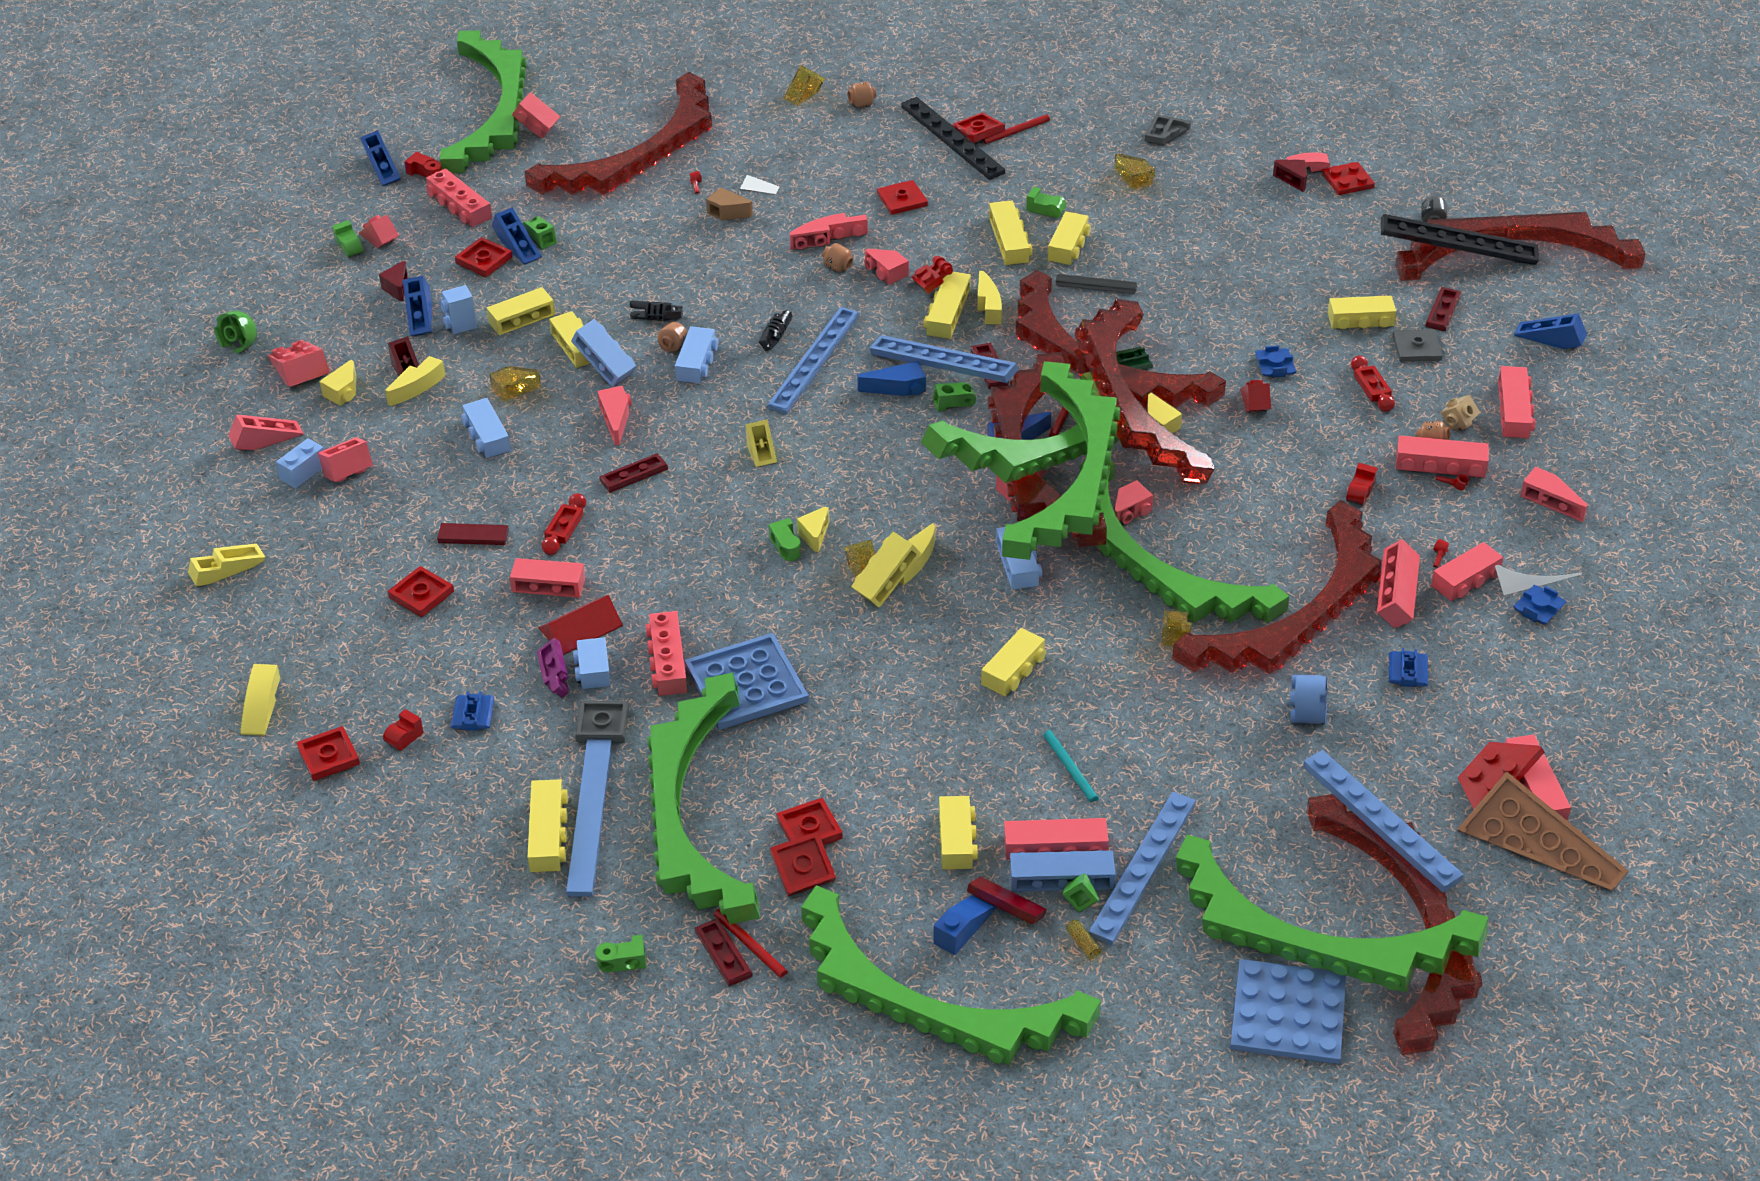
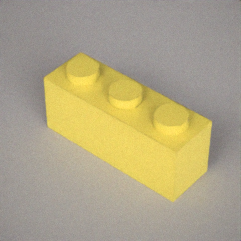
(1068, 238)
(520, 311)
(1361, 312)
(563, 329)
(886, 569)
(1013, 662)
(957, 832)

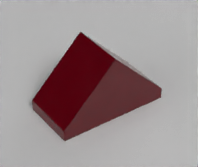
(1291, 172)
(392, 280)
(402, 355)

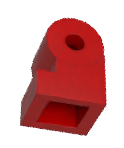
(403, 731)

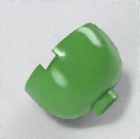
(233, 327)

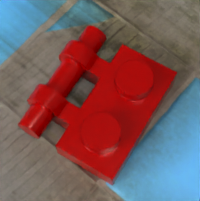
(931, 277)

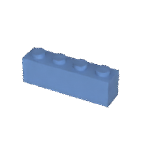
(1055, 869)

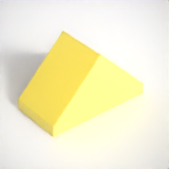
(760, 443)
(813, 527)

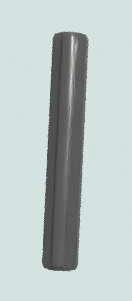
(1096, 283)

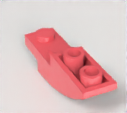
(830, 227)

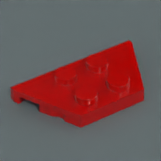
(1493, 763)

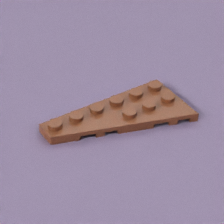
(1528, 826)

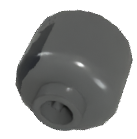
(1433, 208)

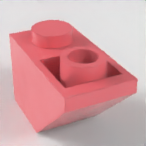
(379, 231)
(890, 264)
(1133, 502)

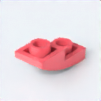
(1315, 161)

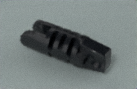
(655, 310)
(775, 329)

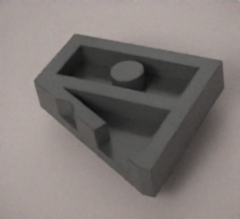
(1165, 129)

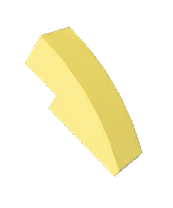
(989, 299)
(415, 381)
(924, 542)
(224, 563)
(259, 699)

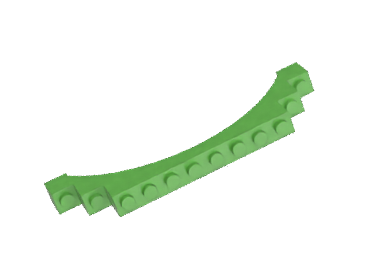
(501, 128)
(1006, 457)
(1079, 505)
(1182, 589)
(678, 860)
(1372, 960)
(986, 1031)

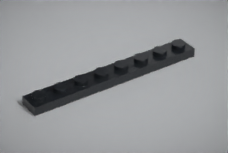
(953, 138)
(1459, 239)

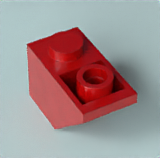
(1256, 396)

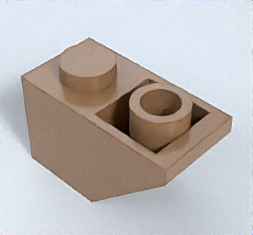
(728, 205)

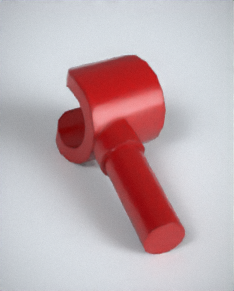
(695, 178)
(1459, 483)
(1441, 548)

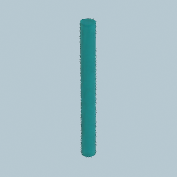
(1070, 766)

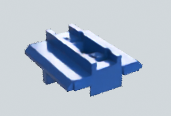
(1275, 361)
(1539, 604)
(1408, 668)
(472, 711)

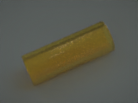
(1083, 939)

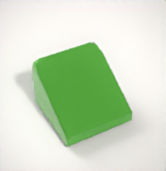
(1080, 893)

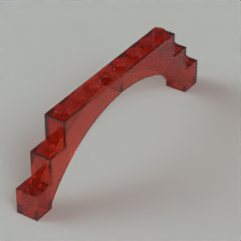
(608, 173)
(1562, 228)
(1042, 330)
(1009, 411)
(1135, 425)
(1274, 643)
(1460, 981)

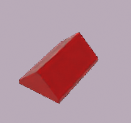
(583, 623)

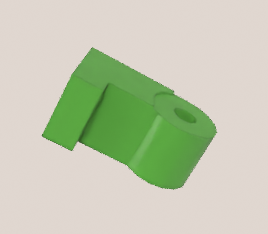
(1044, 204)
(541, 232)
(347, 238)
(953, 395)
(784, 540)
(621, 956)

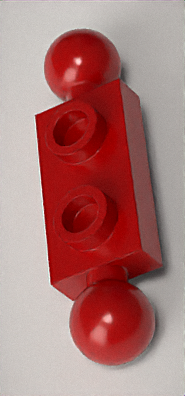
(1372, 383)
(563, 524)

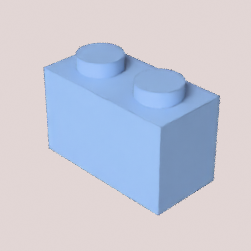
(459, 310)
(300, 463)
(592, 662)

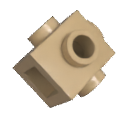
(1460, 412)

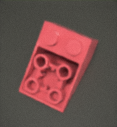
(299, 362)

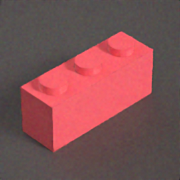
(1466, 571)
(547, 577)

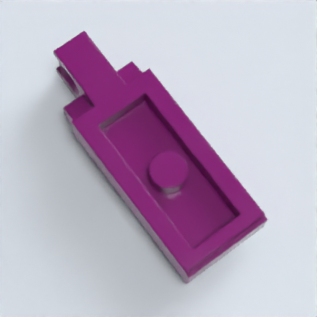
(553, 667)

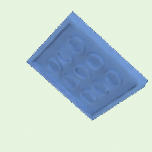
(762, 676)
(1288, 1011)

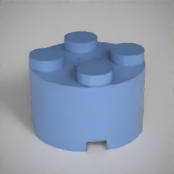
(1308, 699)

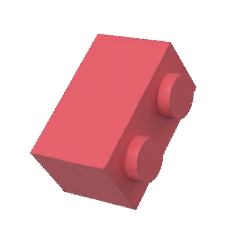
(535, 115)
(345, 459)

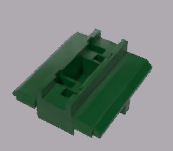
(1134, 358)

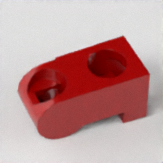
(421, 165)
(1362, 483)

